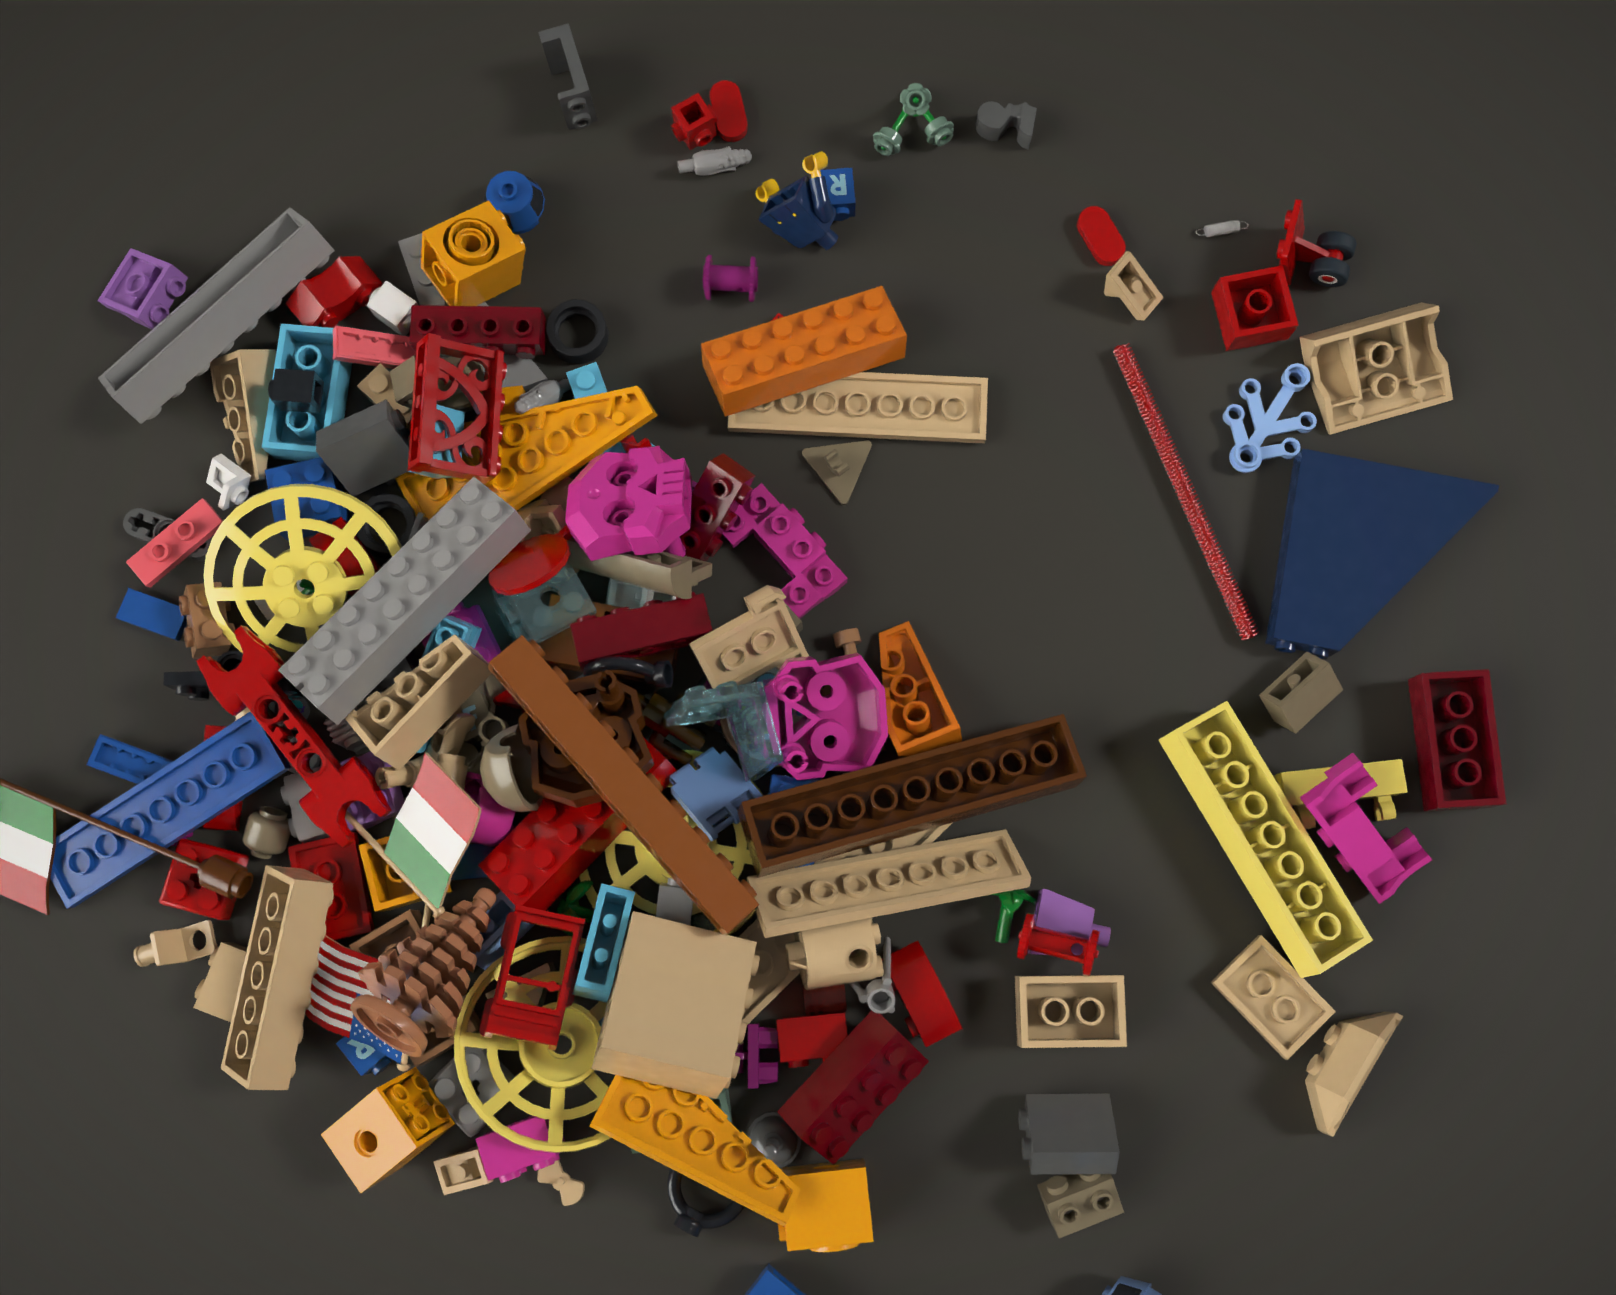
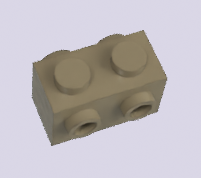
(1079, 1201)

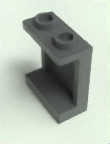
(562, 57)

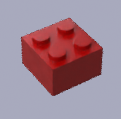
(1254, 308)

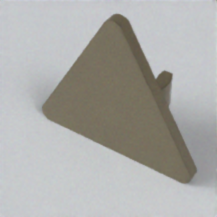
(839, 466)

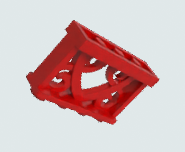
(426, 394)

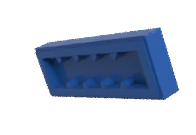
(125, 760)

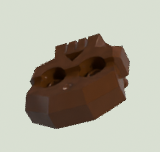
(610, 700)

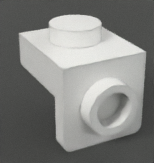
(229, 481)

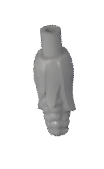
(715, 161)
(542, 394)

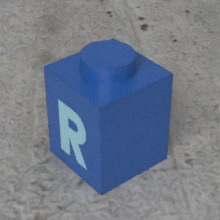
(841, 191)
(363, 1057)

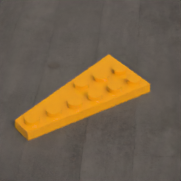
(697, 1141)

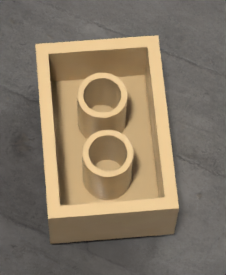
(1070, 1011)

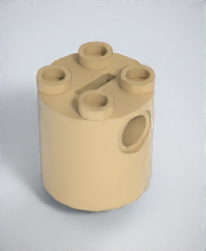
(836, 954)

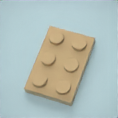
(1273, 997)

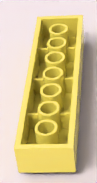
(1265, 841)

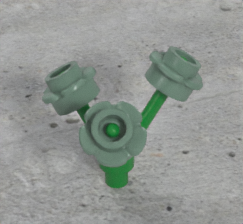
(915, 103)

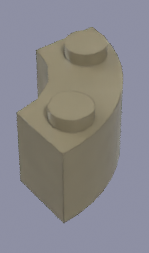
(403, 383)

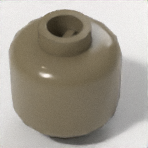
(267, 832)

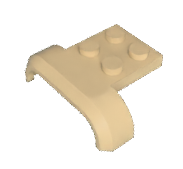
(750, 642)

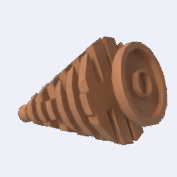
(424, 979)

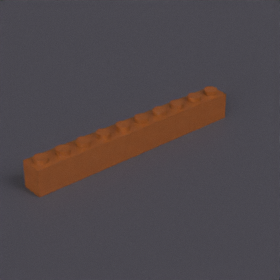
(623, 784)

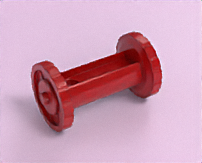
(1057, 944)

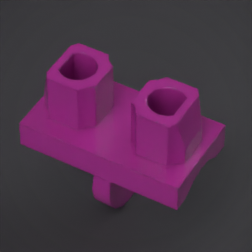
(758, 1071)

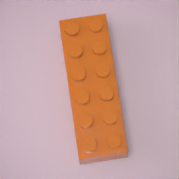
(803, 350)

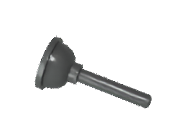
(774, 1138)

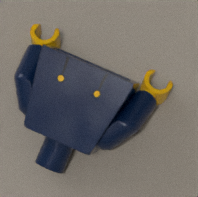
(802, 209)

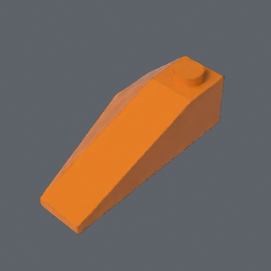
(915, 702)

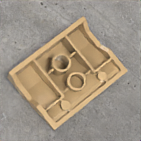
(1377, 367)

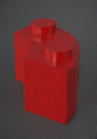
(334, 292)
(922, 995)

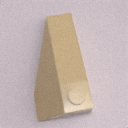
(242, 385)

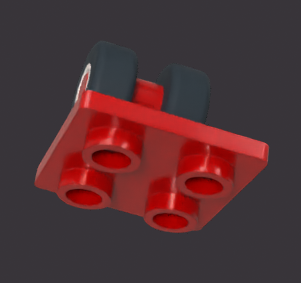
(1326, 256)

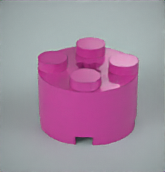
(495, 819)

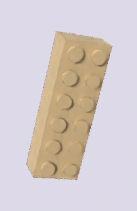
(277, 978)

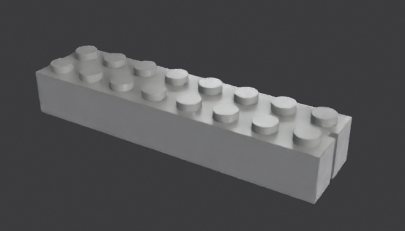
(216, 315)
(405, 600)

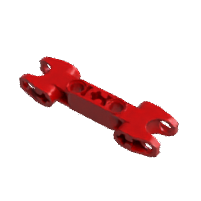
(333, 785)

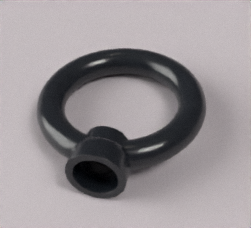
(656, 675)
(691, 1219)

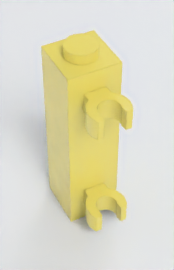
(1387, 774)

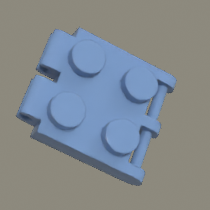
(712, 791)

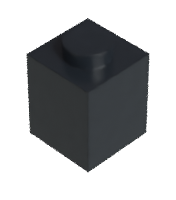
(296, 390)

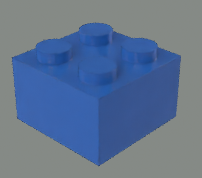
(307, 472)

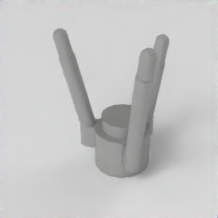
(879, 991)

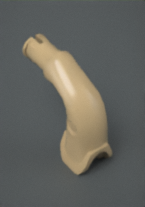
(446, 740)

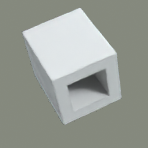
(392, 307)

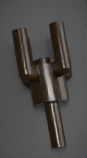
(654, 718)

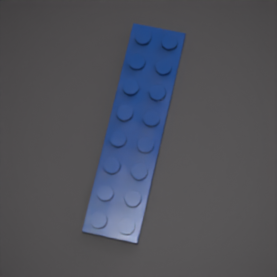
(166, 808)

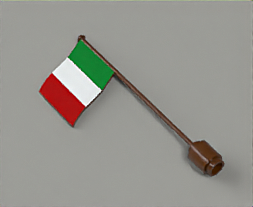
(30, 846)

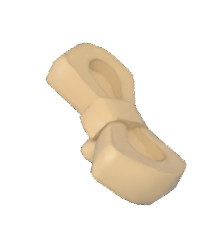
(570, 1189)

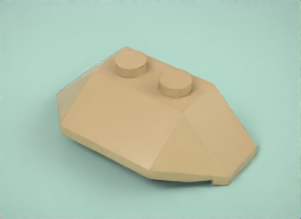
(1345, 1064)

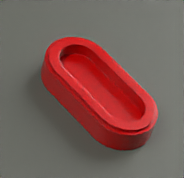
(730, 111)
(1101, 235)

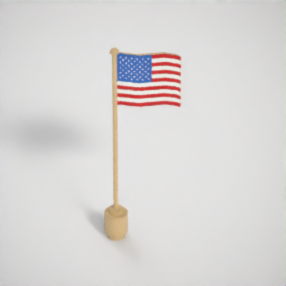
(337, 975)

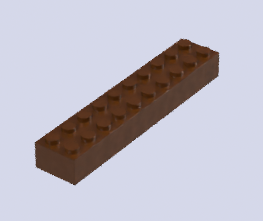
(910, 795)

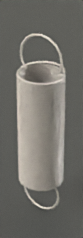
(1222, 228)

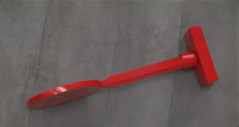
(541, 556)

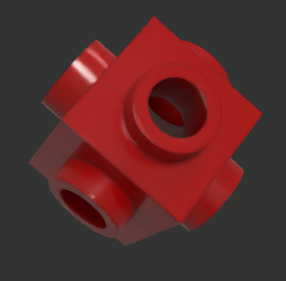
(694, 122)

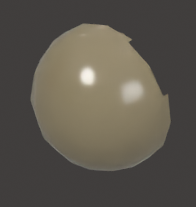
(508, 772)

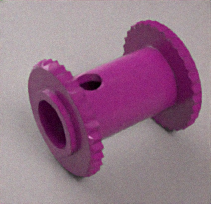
(730, 278)

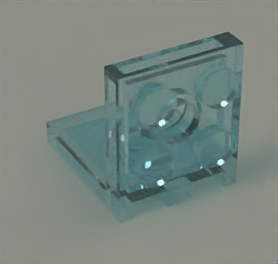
(529, 617)
(748, 717)

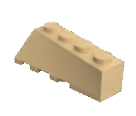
(419, 701)

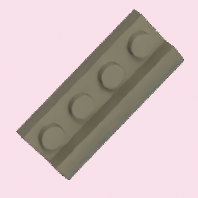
(654, 571)

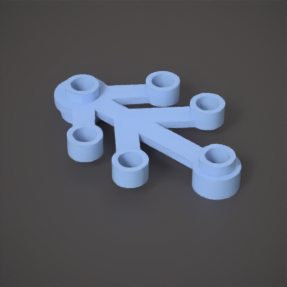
(1266, 423)

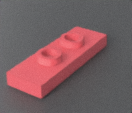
(370, 347)
(175, 543)

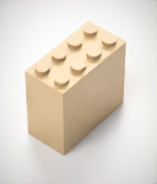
(677, 1006)

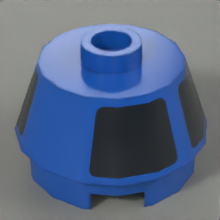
(517, 198)

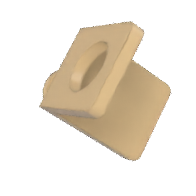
(175, 945)

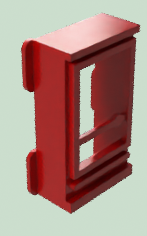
(526, 1020)

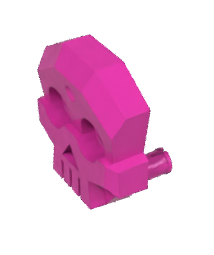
(635, 488)
(851, 713)

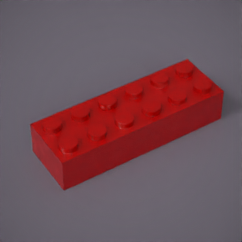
(557, 845)

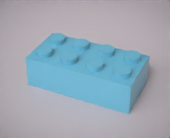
(293, 434)

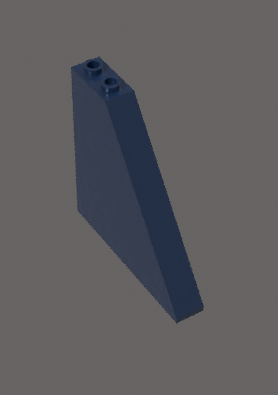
(1355, 541)

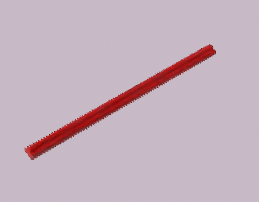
(1185, 492)

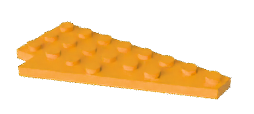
(541, 448)

